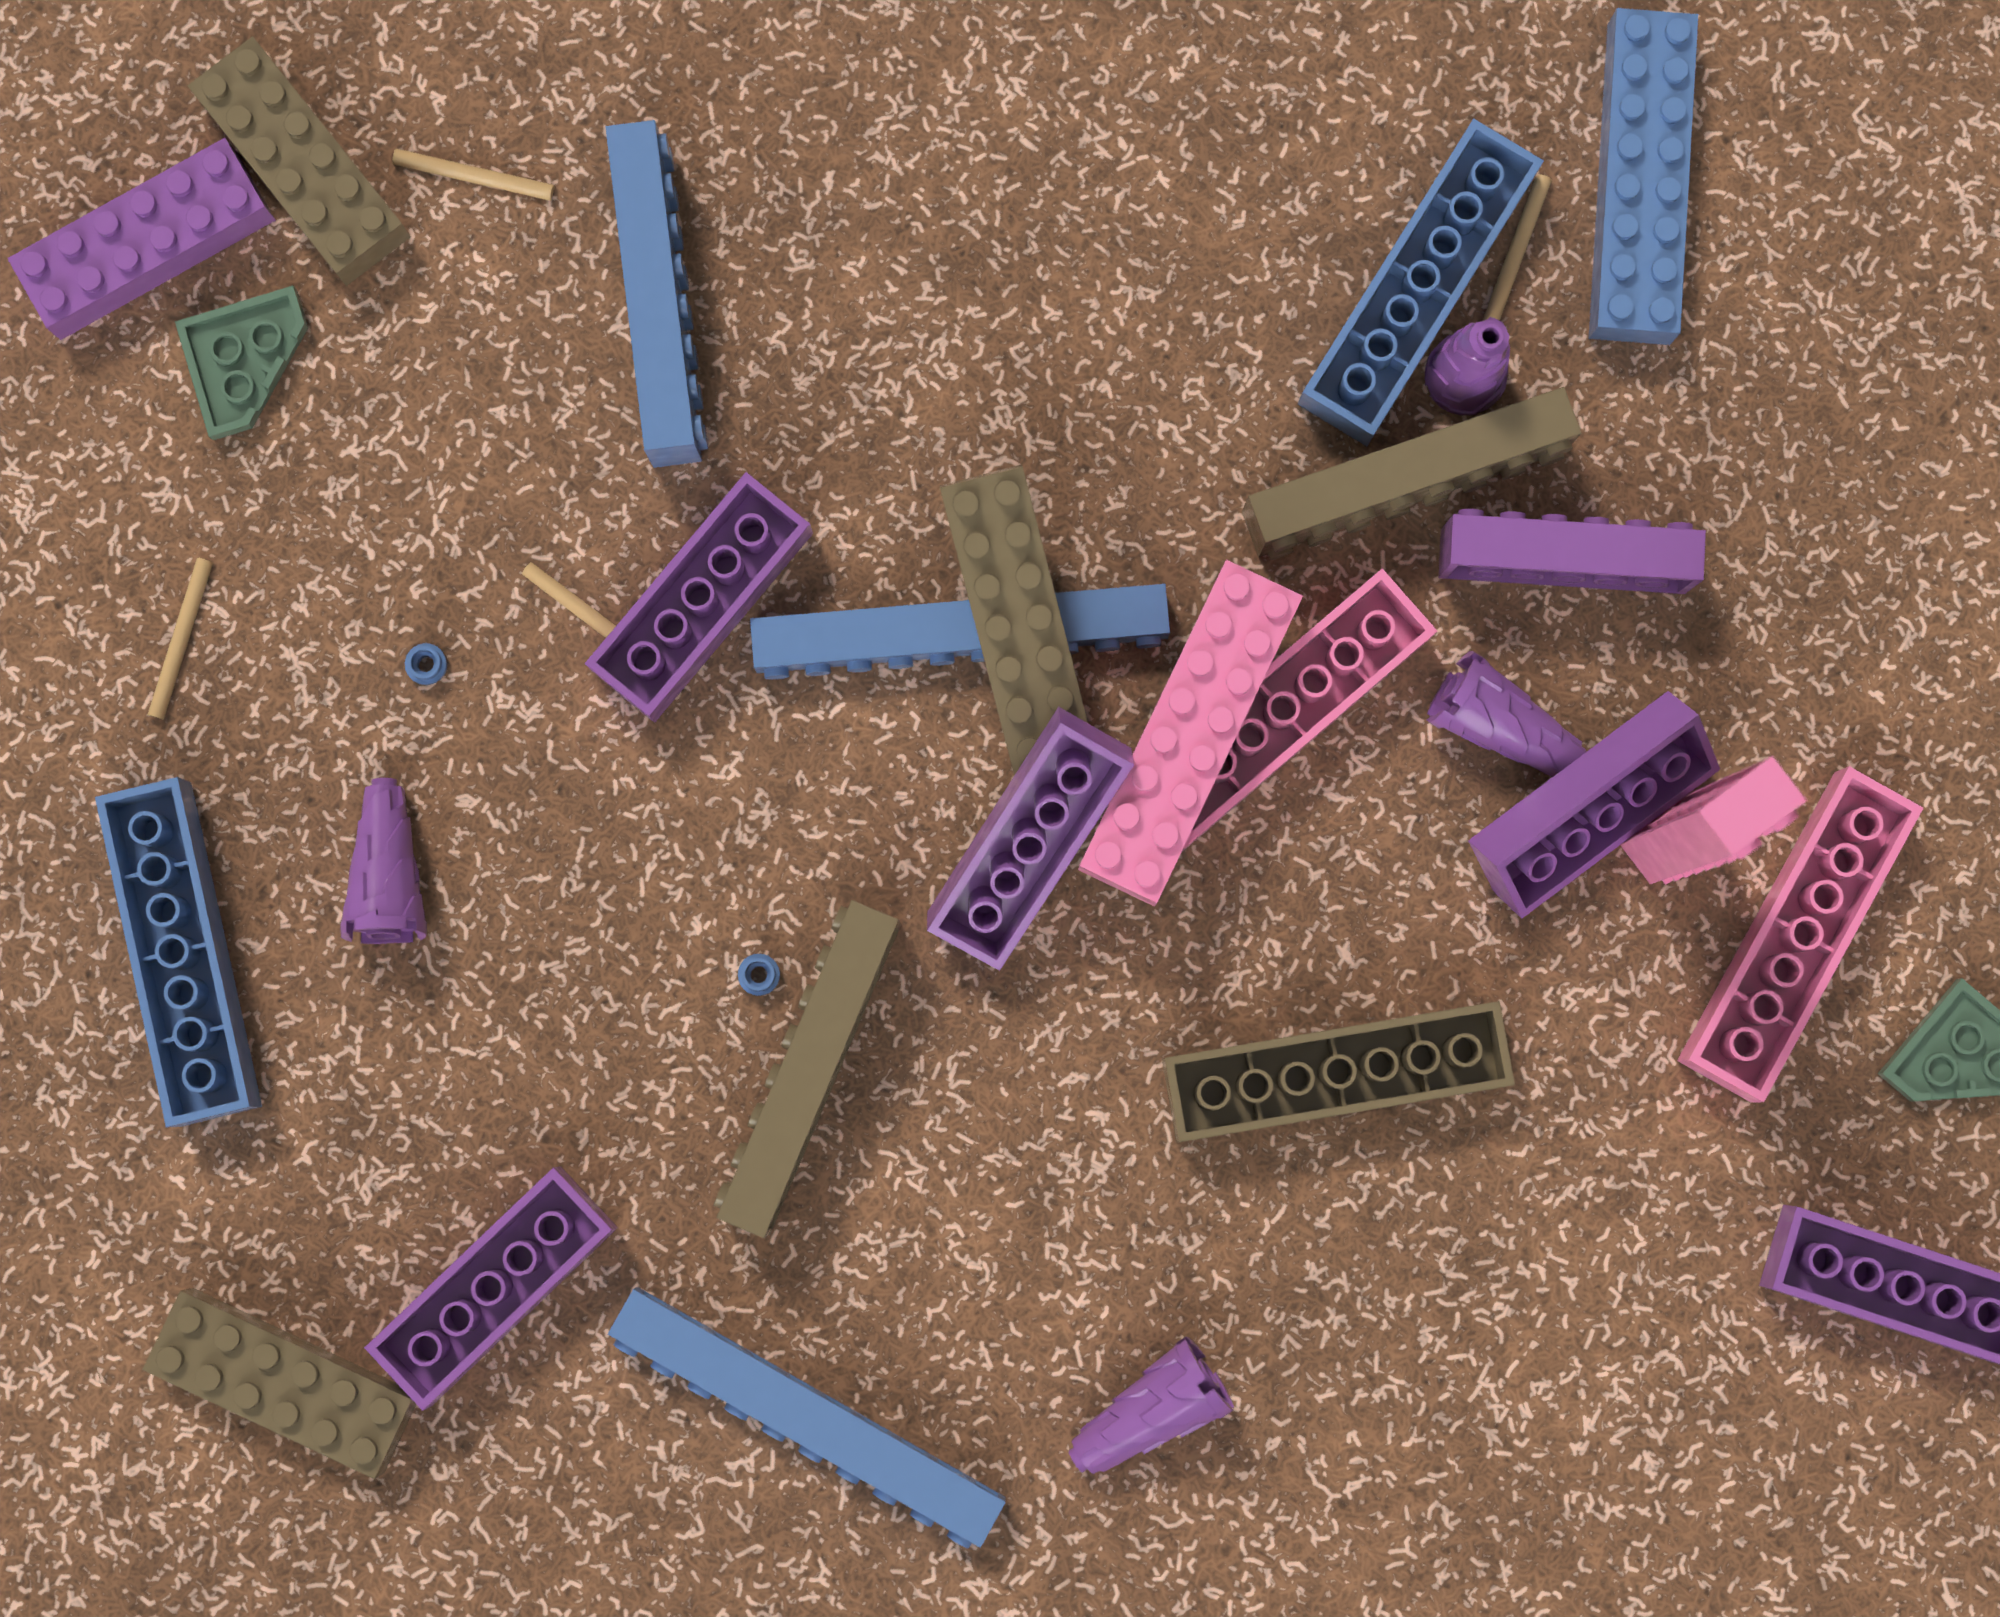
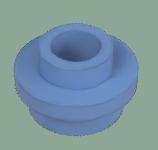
(414, 657)
(746, 969)

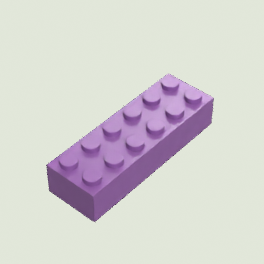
(141, 239)
(1572, 552)
(700, 597)
(1595, 804)
(1029, 838)
(1885, 1282)
(491, 1288)

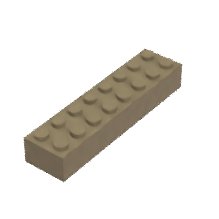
(1411, 473)
(1012, 604)
(808, 1069)
(1338, 1071)

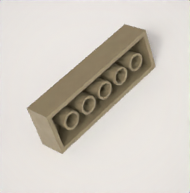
(299, 161)
(281, 1382)

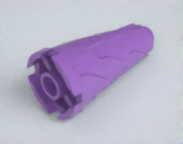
(1469, 368)
(1501, 717)
(383, 873)
(1168, 1401)

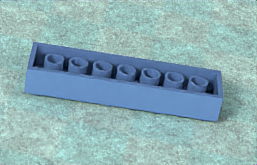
(1643, 176)
(1420, 282)
(654, 295)
(178, 952)

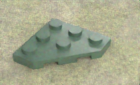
(240, 356)
(1950, 1050)

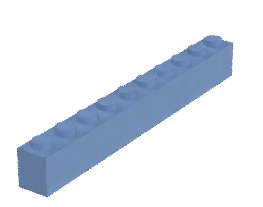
(944, 632)
(807, 1417)

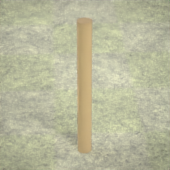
(473, 174)
(1518, 247)
(568, 599)
(180, 638)

